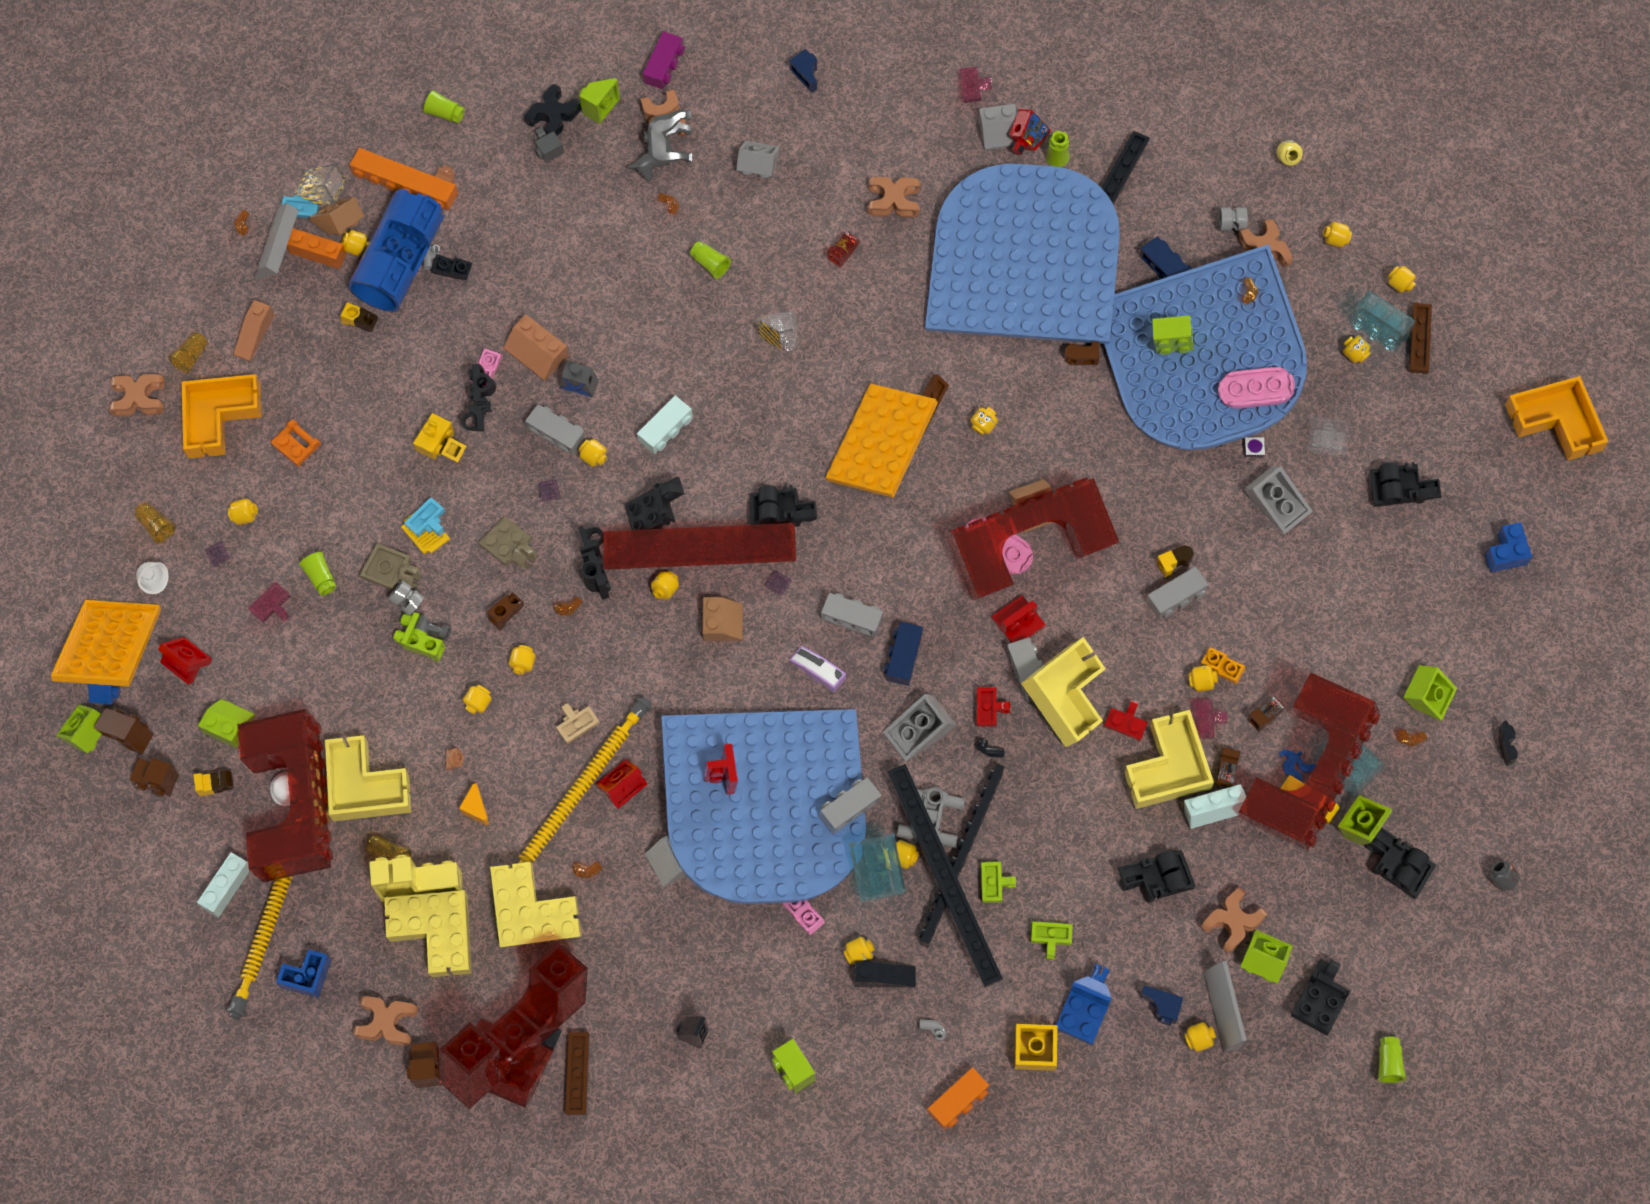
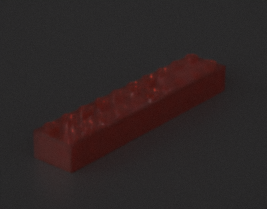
(699, 546)

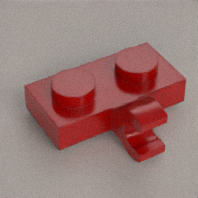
(988, 707)
(1126, 722)

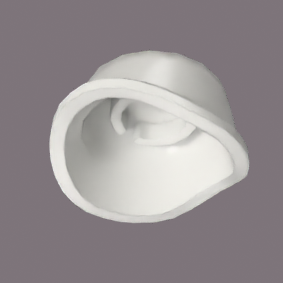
(152, 577)
(280, 789)

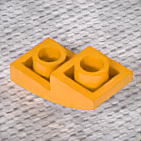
(1223, 665)

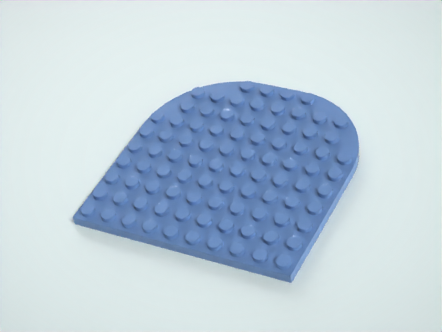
(1025, 256)
(1177, 393)
(767, 835)

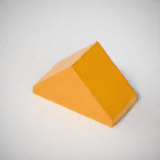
(473, 806)

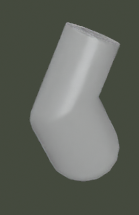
(431, 254)
(935, 1027)

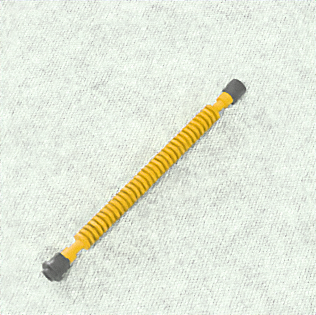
(583, 783)
(272, 909)

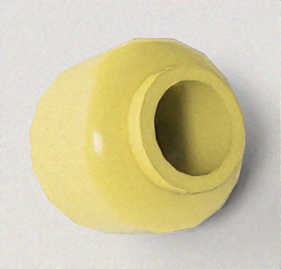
(1289, 152)

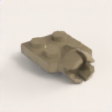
(509, 544)
(389, 567)

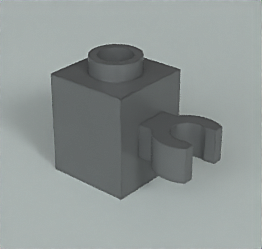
(548, 145)

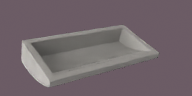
(276, 241)
(1225, 1007)

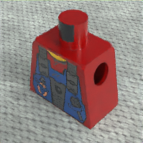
(1028, 131)

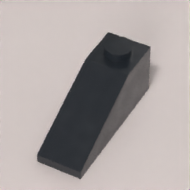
(884, 975)
(693, 1030)

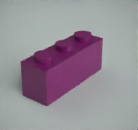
(663, 60)

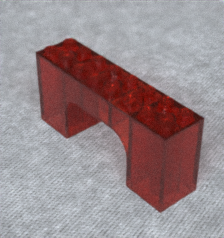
(1074, 508)
(1302, 812)
(303, 838)
(478, 1061)

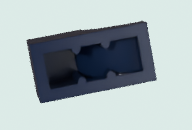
(803, 68)
(1165, 1004)

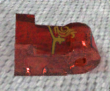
(843, 249)

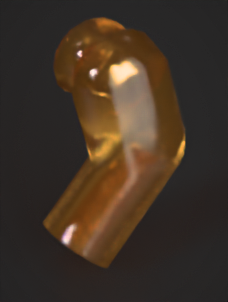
(1410, 740)

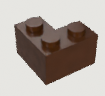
(124, 729)
(154, 776)
(424, 1065)

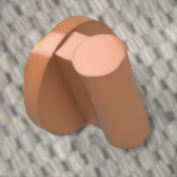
(446, 173)
(454, 758)

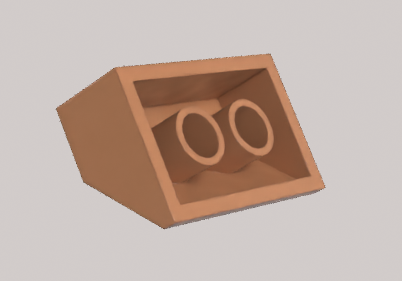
(536, 347)

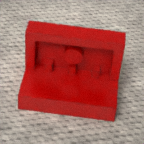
(1019, 620)
(183, 658)
(723, 770)
(622, 783)

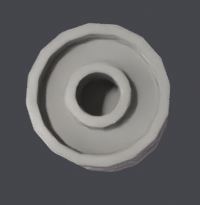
(1232, 218)
(405, 597)

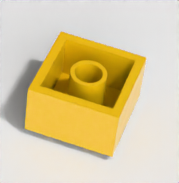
(1035, 1047)

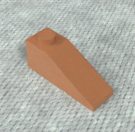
(253, 329)

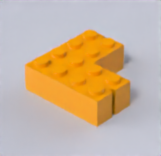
(210, 404)
(1561, 407)

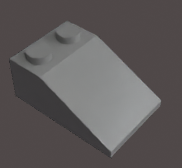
(1278, 498)
(919, 727)

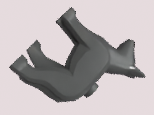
(659, 146)

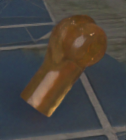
(671, 201)
(240, 223)
(1251, 292)
(567, 608)
(585, 871)

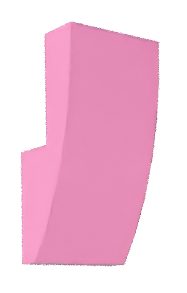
(489, 361)
(805, 915)

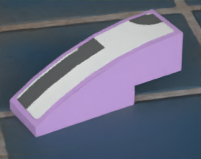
(818, 668)

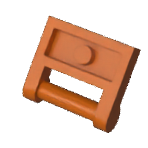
(291, 447)

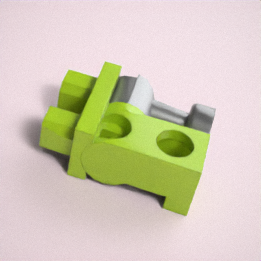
(417, 638)

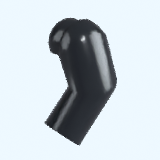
(989, 751)

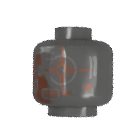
(1504, 875)

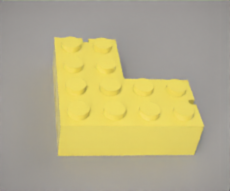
(1059, 694)
(1177, 771)
(357, 791)
(403, 878)
(521, 916)
(440, 919)

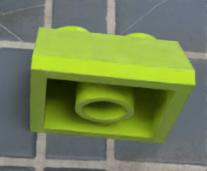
(599, 99)
(1430, 691)
(221, 721)
(80, 730)
(1363, 820)
(1266, 956)

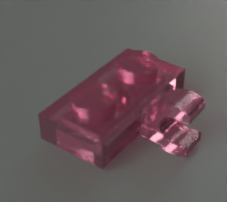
(972, 84)
(270, 603)
(1205, 719)

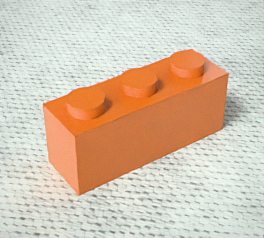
(316, 248)
(958, 1099)

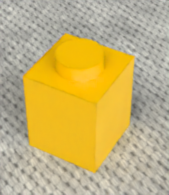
(454, 450)

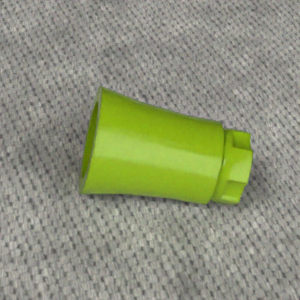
(443, 107)
(1058, 149)
(710, 259)
(318, 573)
(1391, 1061)

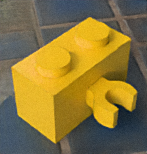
(433, 436)

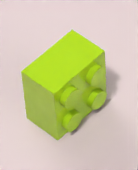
(1173, 335)
(793, 1066)

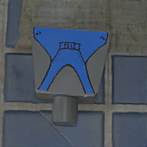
(577, 379)

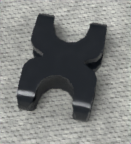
(553, 111)

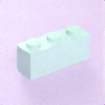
(665, 425)
(1214, 806)
(224, 885)

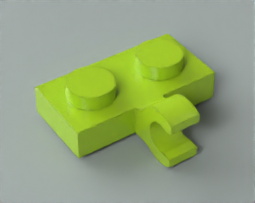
(993, 882)
(1052, 935)

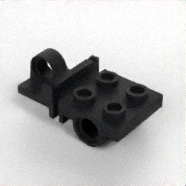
(479, 394)
(1399, 485)
(780, 506)
(654, 507)
(592, 569)
(1402, 865)
(1158, 876)
(1321, 998)

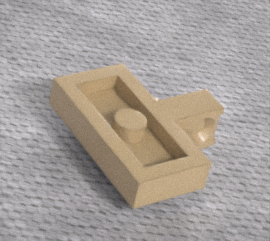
(576, 723)

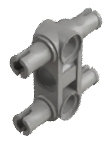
(935, 813)

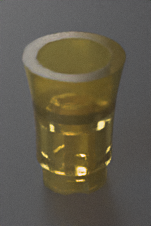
(188, 352)
(155, 523)
(381, 847)

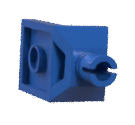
(1086, 1006)

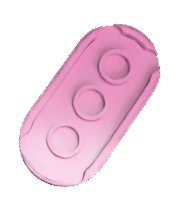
(1256, 387)
(1016, 553)

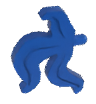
(1289, 765)

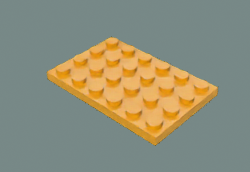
(881, 440)
(106, 643)

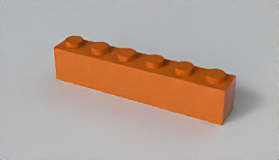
(399, 176)

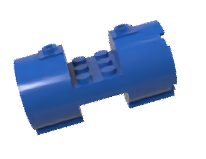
(396, 250)

